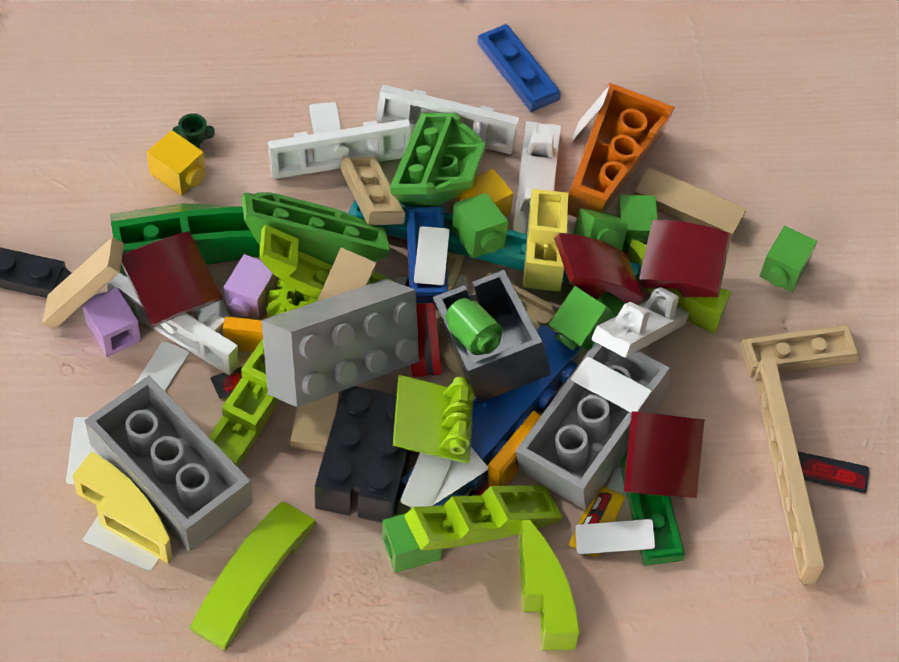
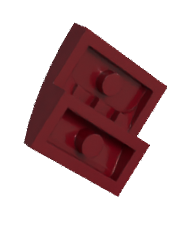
(685, 258)
(598, 268)
(170, 278)
(663, 455)

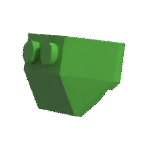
(437, 161)
(317, 227)

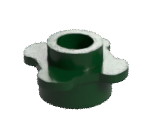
(194, 123)

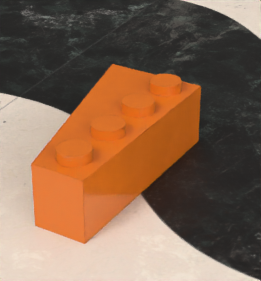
(615, 147)

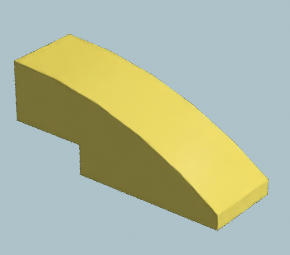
(542, 259)
(122, 506)

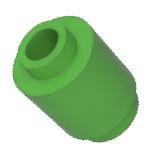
(473, 326)

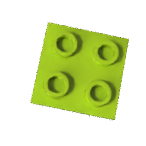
(434, 418)

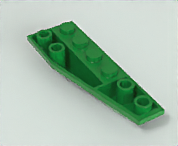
(214, 228)

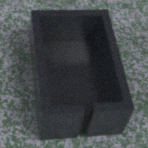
(521, 351)
(362, 457)

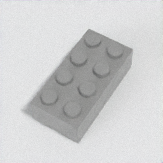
(340, 342)
(586, 435)
(170, 462)

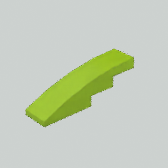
(245, 410)
(483, 517)

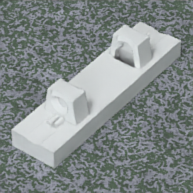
(492, 127)
(293, 155)
(536, 167)
(641, 324)
(200, 338)

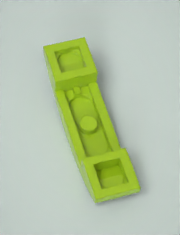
(295, 268)
(249, 572)

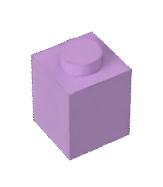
(248, 288)
(111, 321)

